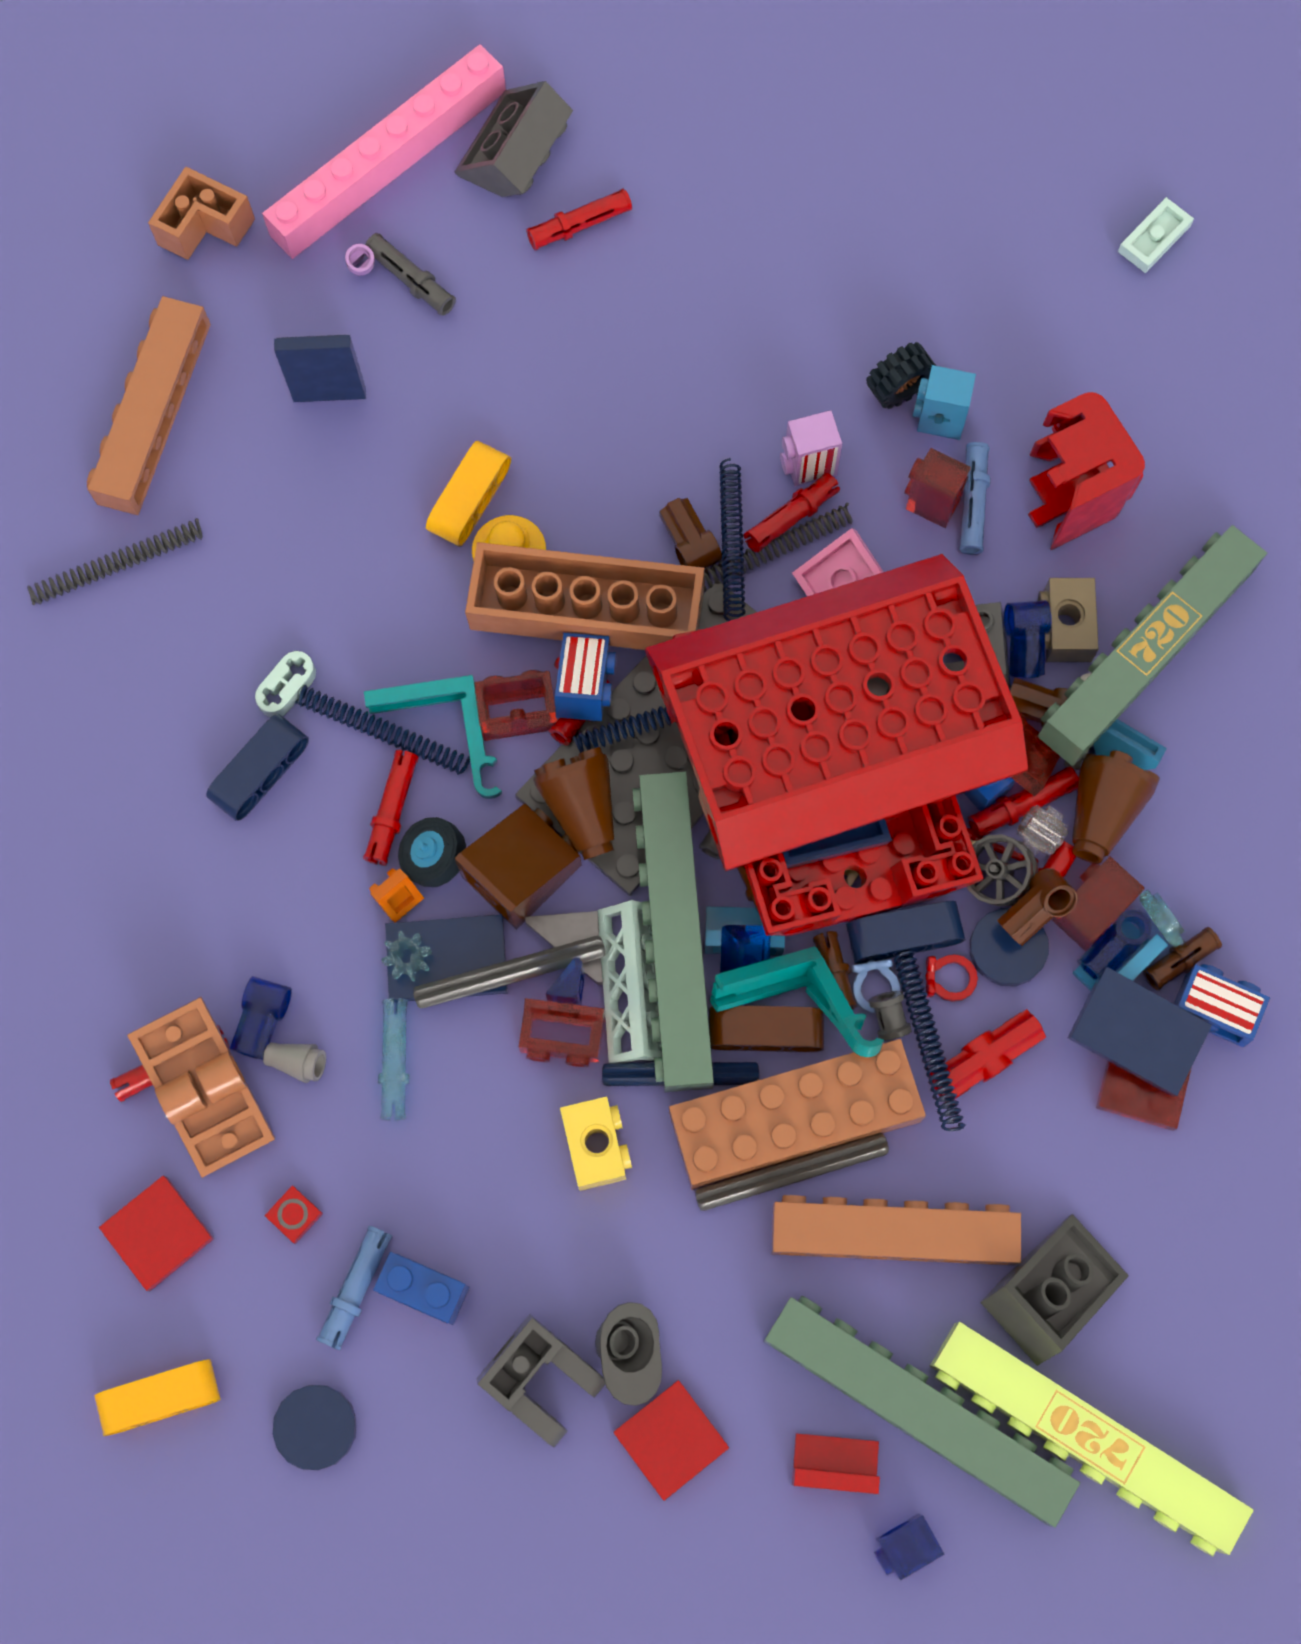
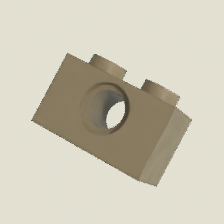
(1078, 600)

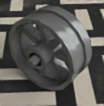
(1003, 871)

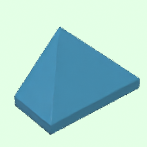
(1123, 738)

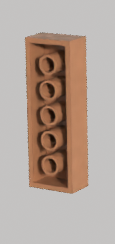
(577, 593)
(795, 1114)

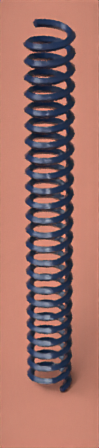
(724, 533)
(350, 712)
(615, 730)
(939, 1065)

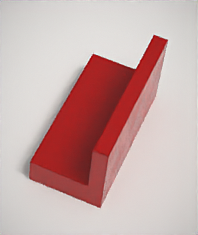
(836, 1463)

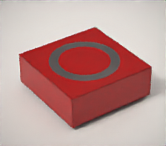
(293, 1214)

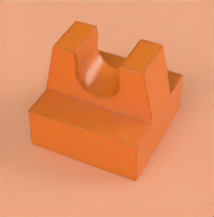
(396, 894)

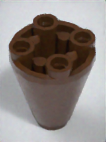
(580, 799)
(1108, 802)

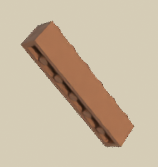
(148, 405)
(896, 1232)

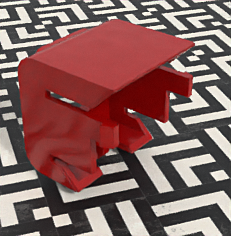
(1083, 485)

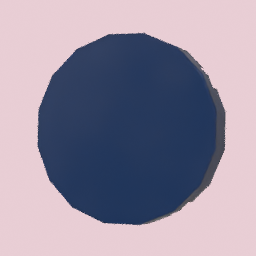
(1001, 957)
(314, 1427)

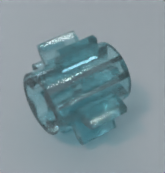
(396, 953)

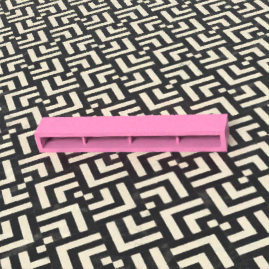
(385, 151)

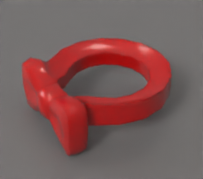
(934, 988)

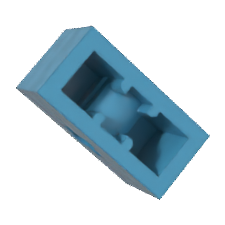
(944, 402)

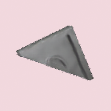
(568, 928)

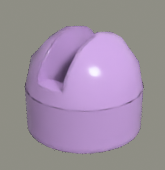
(355, 255)

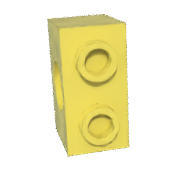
(581, 1122)

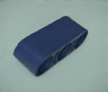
(257, 767)
(907, 929)

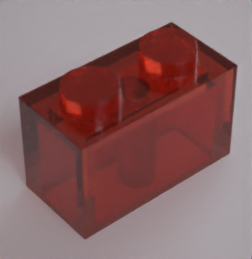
(936, 487)
(1101, 900)

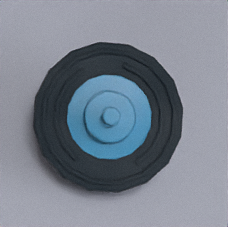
(429, 851)

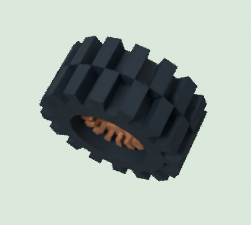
(900, 375)

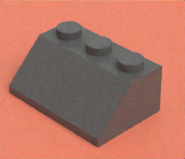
(515, 139)

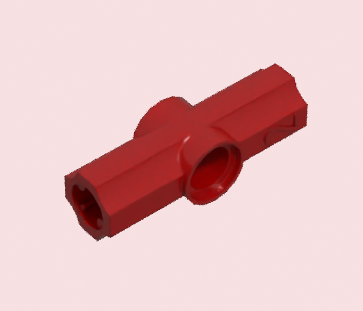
(993, 1052)

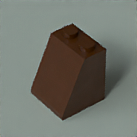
(519, 863)

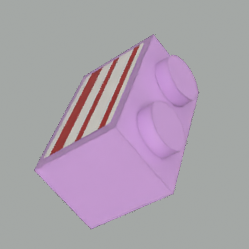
(811, 448)

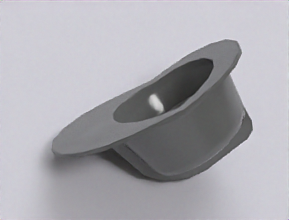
(630, 1353)

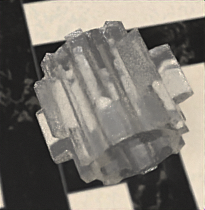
(1042, 829)

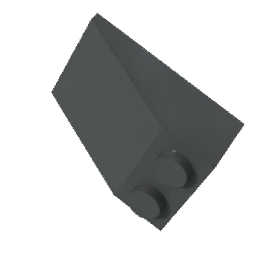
(1055, 1290)

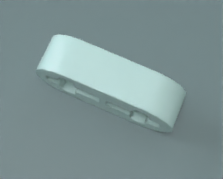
(279, 678)

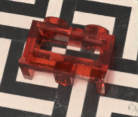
(501, 690)
(575, 1054)

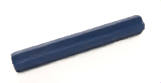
(644, 1074)

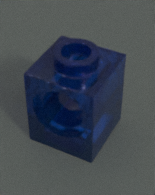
(907, 1547)

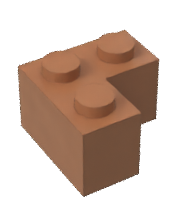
(197, 207)

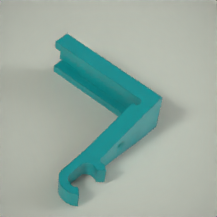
(441, 692)
(789, 973)

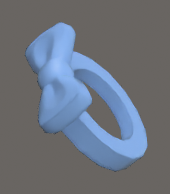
(861, 972)

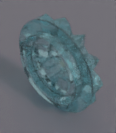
(1162, 917)

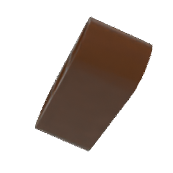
(767, 1029)

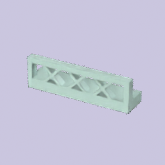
(632, 981)

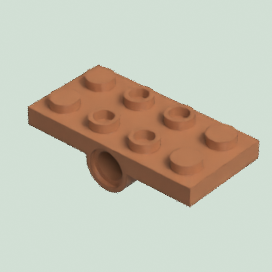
(201, 1087)

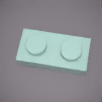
(1155, 235)

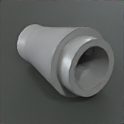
(297, 1060)

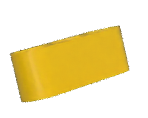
(468, 493)
(157, 1397)

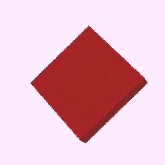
(156, 1233)
(671, 1440)

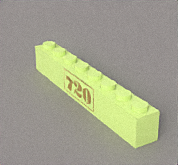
(1092, 1439)

